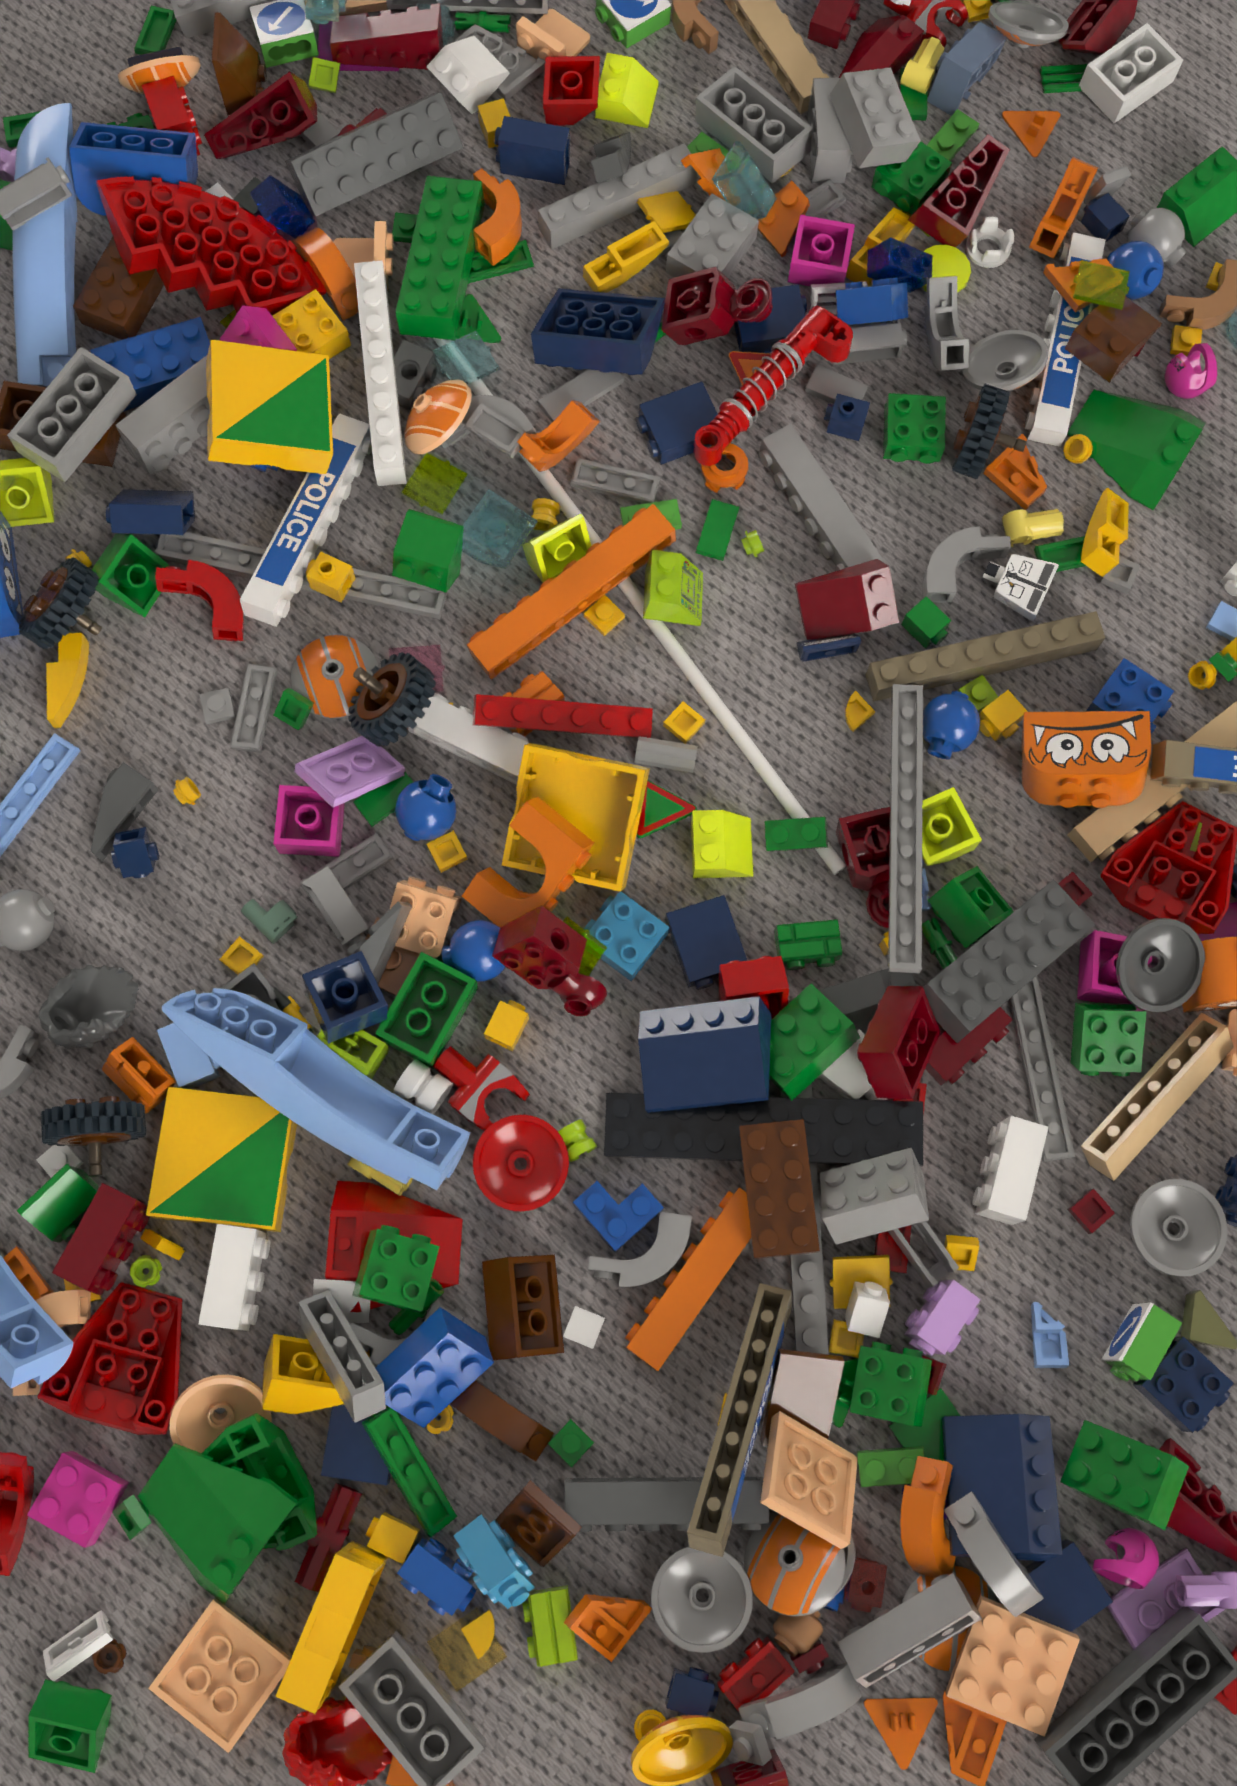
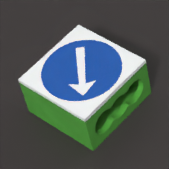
(633, 19)
(283, 31)
(1141, 1342)

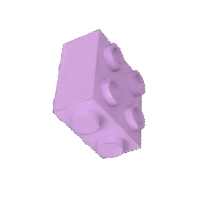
(941, 1318)

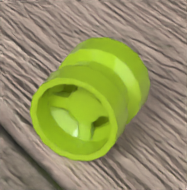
(577, 1139)

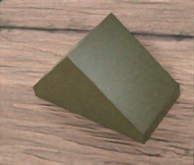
(1203, 1324)

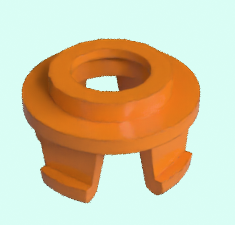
(733, 478)

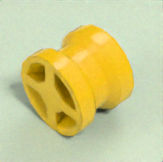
(545, 513)

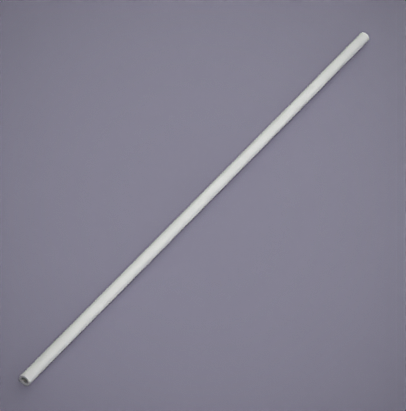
(683, 661)

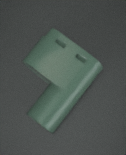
(271, 923)

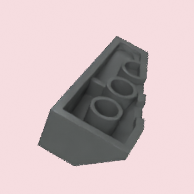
(382, 939)
(860, 996)

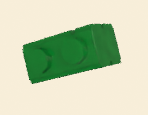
(808, 943)

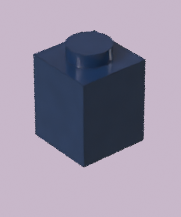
(1104, 217)

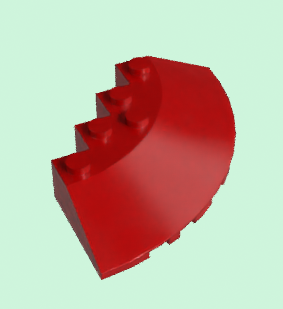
(204, 245)

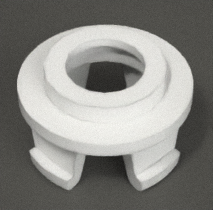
(990, 230)

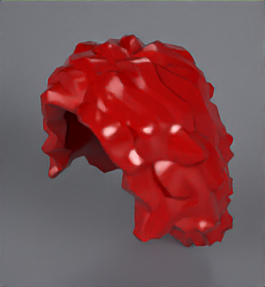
(334, 1747)

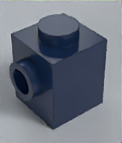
(846, 416)
(134, 853)
(691, 1692)

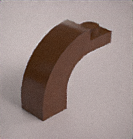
(503, 1420)

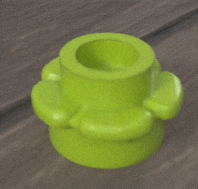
(752, 543)
(138, 1267)

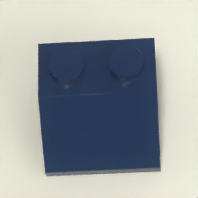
(345, 997)

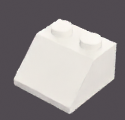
(468, 71)

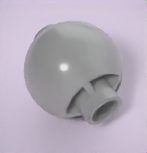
(1162, 230)
(25, 920)

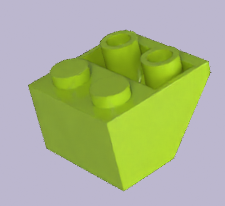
(360, 1051)

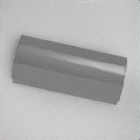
(666, 754)

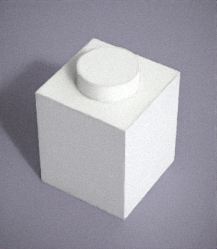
(867, 1309)

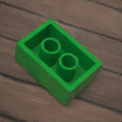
(427, 1009)
(807, 1040)
(1125, 1474)

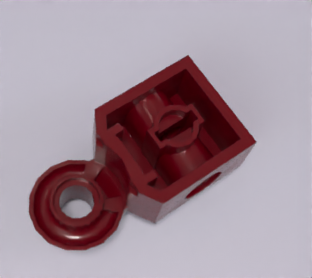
(708, 304)
(866, 853)
(549, 957)

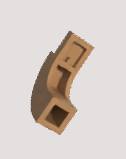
(691, 23)
(1209, 310)

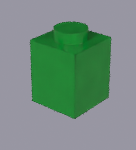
(926, 623)

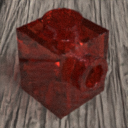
(872, 1596)

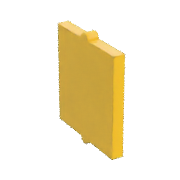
(667, 210)
(859, 1269)

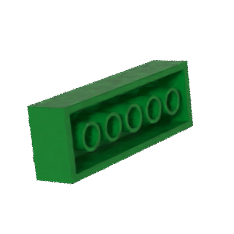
(440, 258)

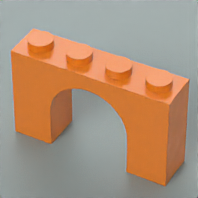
(562, 850)

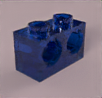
(282, 207)
(899, 261)

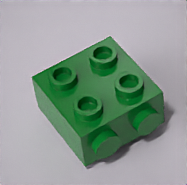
(912, 181)
(914, 428)
(1108, 1038)
(396, 1269)
(891, 1384)

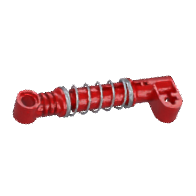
(786, 358)

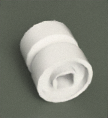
(419, 1085)

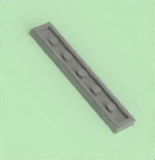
(1041, 1071)

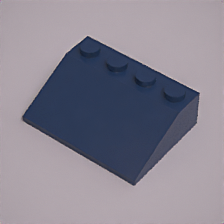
(598, 331)
(705, 1054)
(1012, 1473)

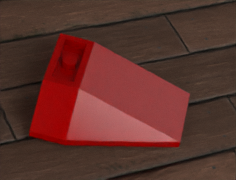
(1165, 879)
(365, 1207)
(123, 1363)

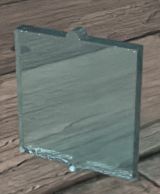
(466, 359)

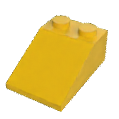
(295, 1378)

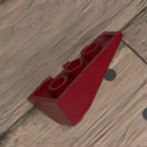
(885, 44)
(267, 119)
(1200, 1510)

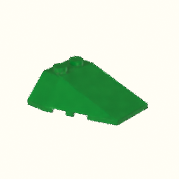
(1137, 442)
(266, 1452)
(214, 1516)

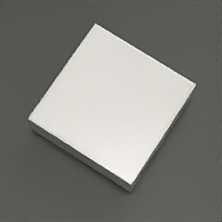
(584, 1327)

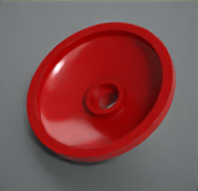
(527, 1139)

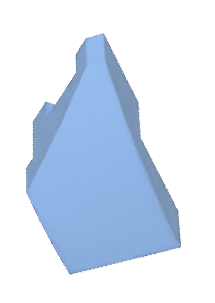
(1048, 1340)

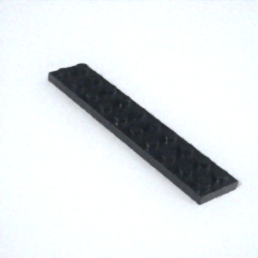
(834, 1128)

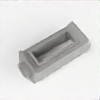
(33, 194)
(876, 342)
(336, 906)
(944, 1264)

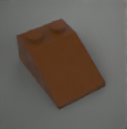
(235, 65)
(1111, 337)

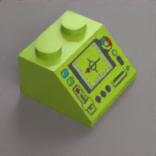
(672, 589)

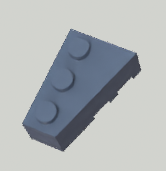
(964, 65)

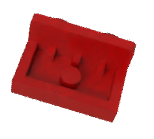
(756, 1674)

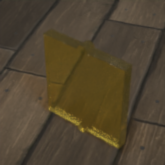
(457, 1655)

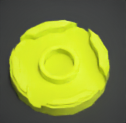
(949, 262)

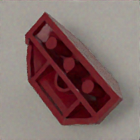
(1097, 25)

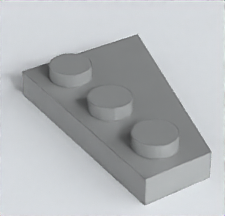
(518, 63)

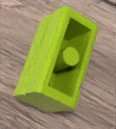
(551, 1637)

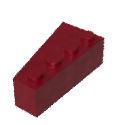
(388, 39)
(959, 199)

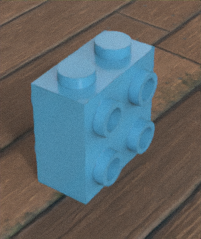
(628, 934)
(495, 1562)

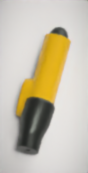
(289, 1006)

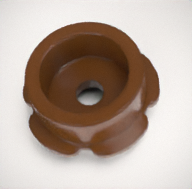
(105, 1665)

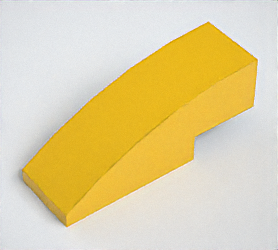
(893, 225)
(625, 258)
(1105, 533)
(66, 677)

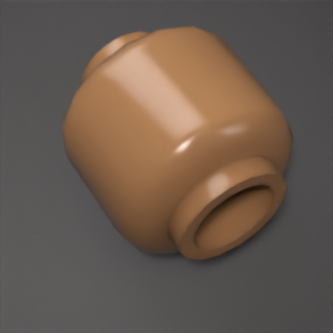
(797, 1633)

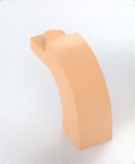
(65, 1309)

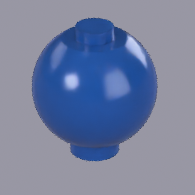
(1144, 265)
(950, 724)
(426, 808)
(473, 949)

